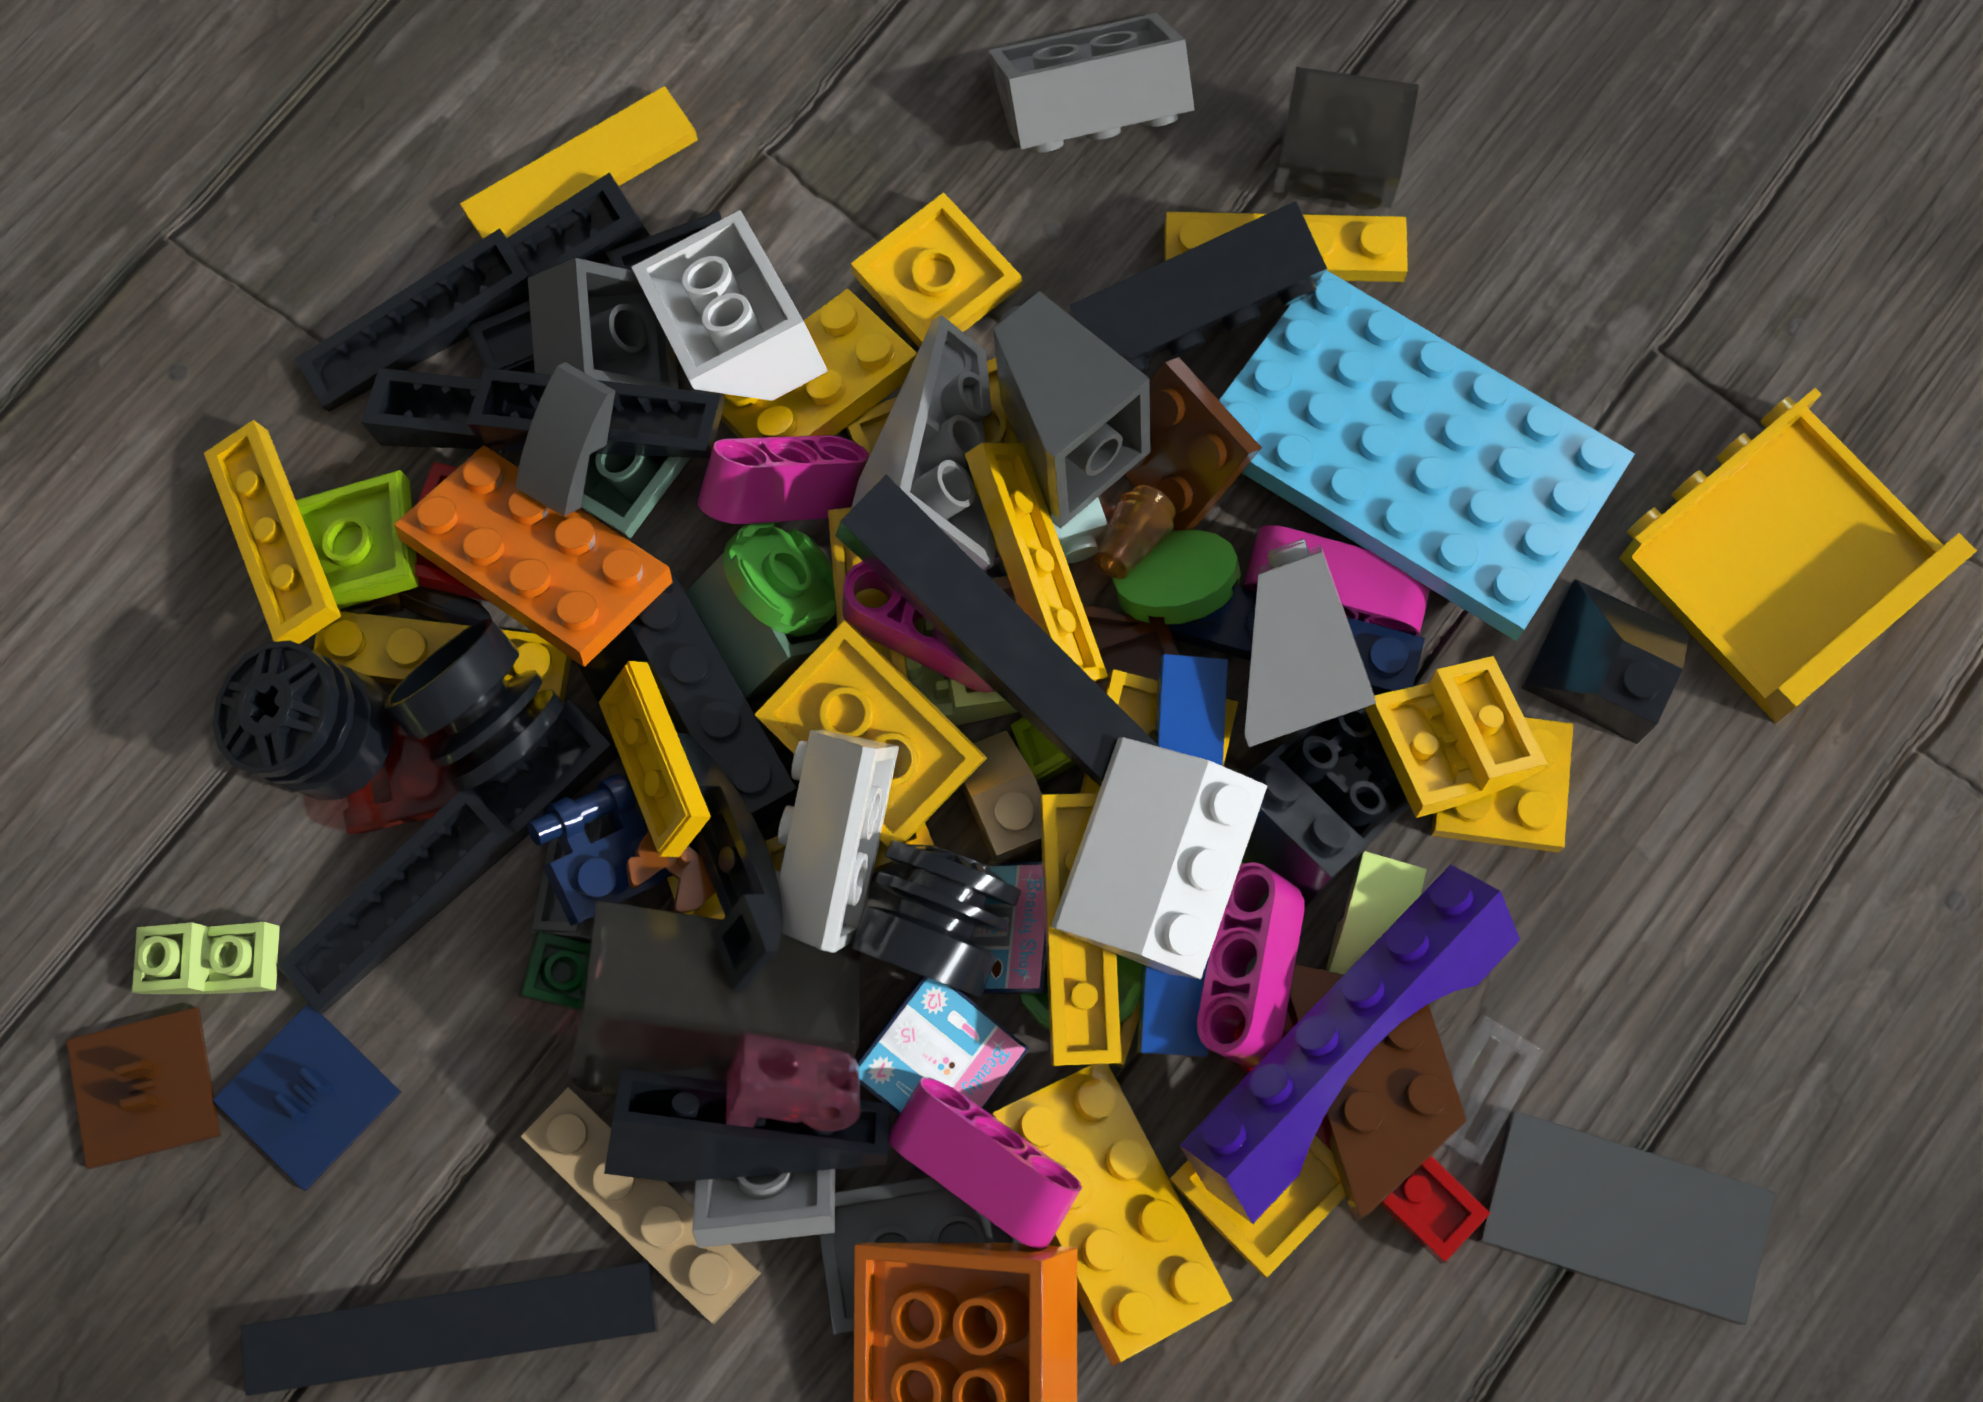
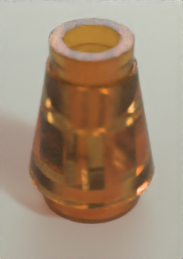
(1135, 529)

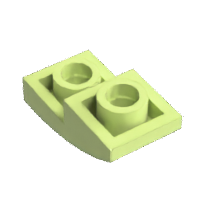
(1376, 899)
(205, 958)

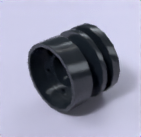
(483, 715)
(303, 721)
(936, 916)

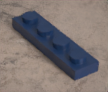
(1387, 654)

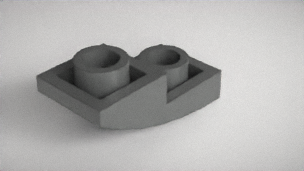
(563, 433)

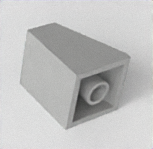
(1302, 648)

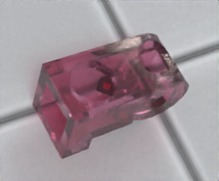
(792, 1084)

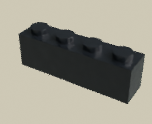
(1206, 288)

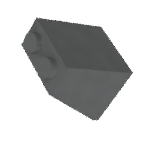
(1070, 404)

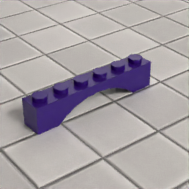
(1265, 1126)

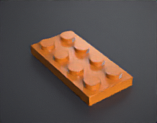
(548, 571)

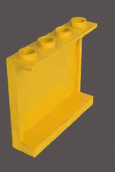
(1787, 557)

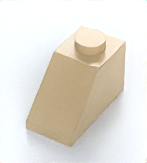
(1005, 801)

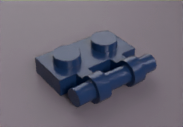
(599, 868)

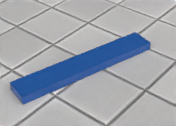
(1192, 723)

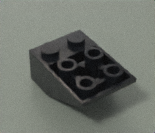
(1323, 802)

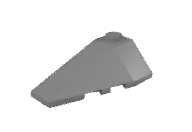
(931, 430)

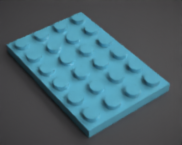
(1421, 452)

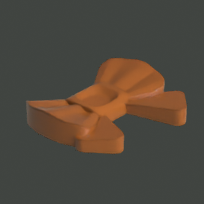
(694, 882)

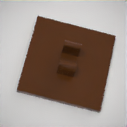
(143, 1088)

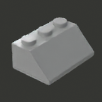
(1093, 82)

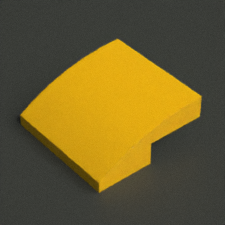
(1455, 737)

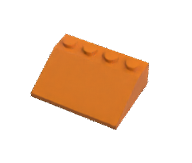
(965, 1322)

